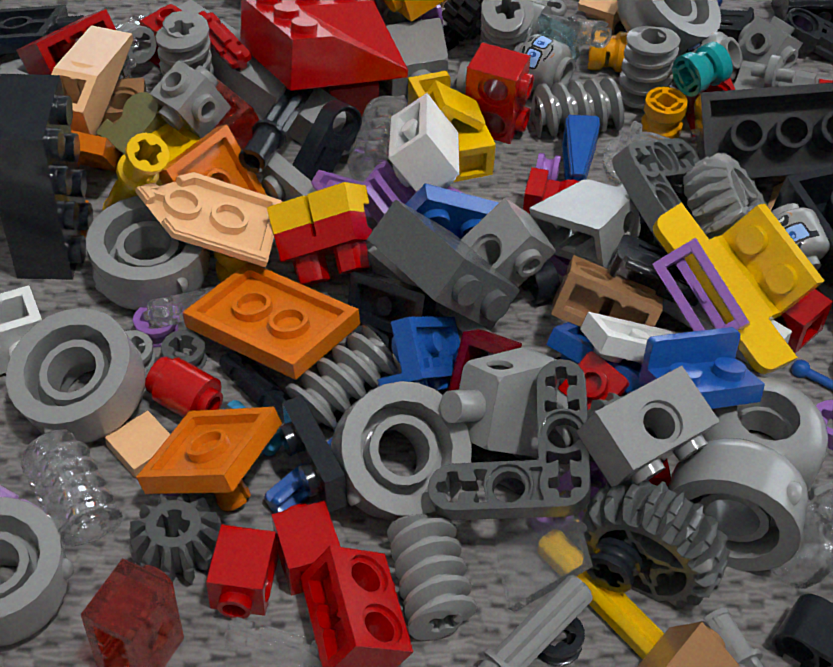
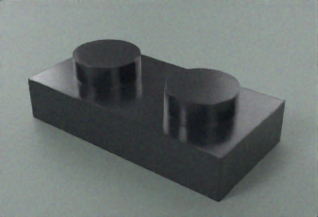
(386, 299)
(319, 467)

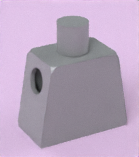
(422, 49)
(587, 220)
(499, 401)

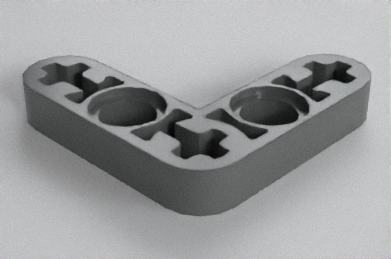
(650, 171)
(538, 476)

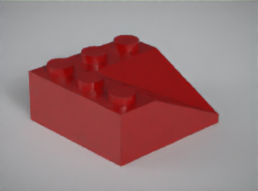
(320, 42)

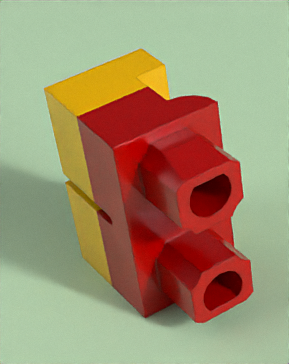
(321, 226)

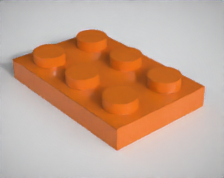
(272, 319)

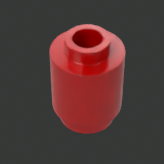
(183, 386)

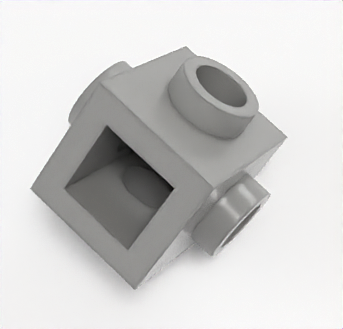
(764, 38)
(190, 99)

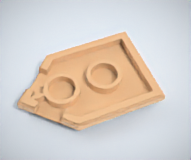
(213, 215)

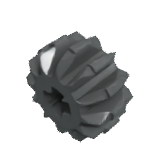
(175, 536)

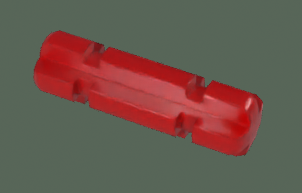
(226, 43)

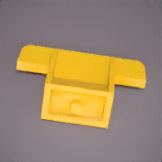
(759, 268)

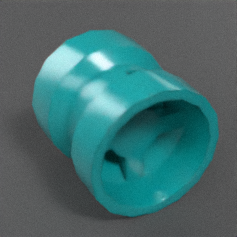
(699, 70)

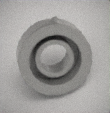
(688, 18)
(117, 250)
(59, 353)
(415, 414)
(787, 418)
(752, 495)
(42, 572)

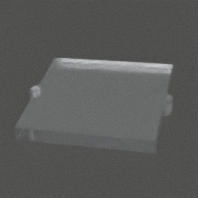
(539, 555)

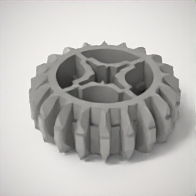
(719, 193)

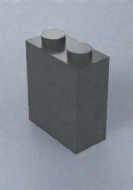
(443, 265)

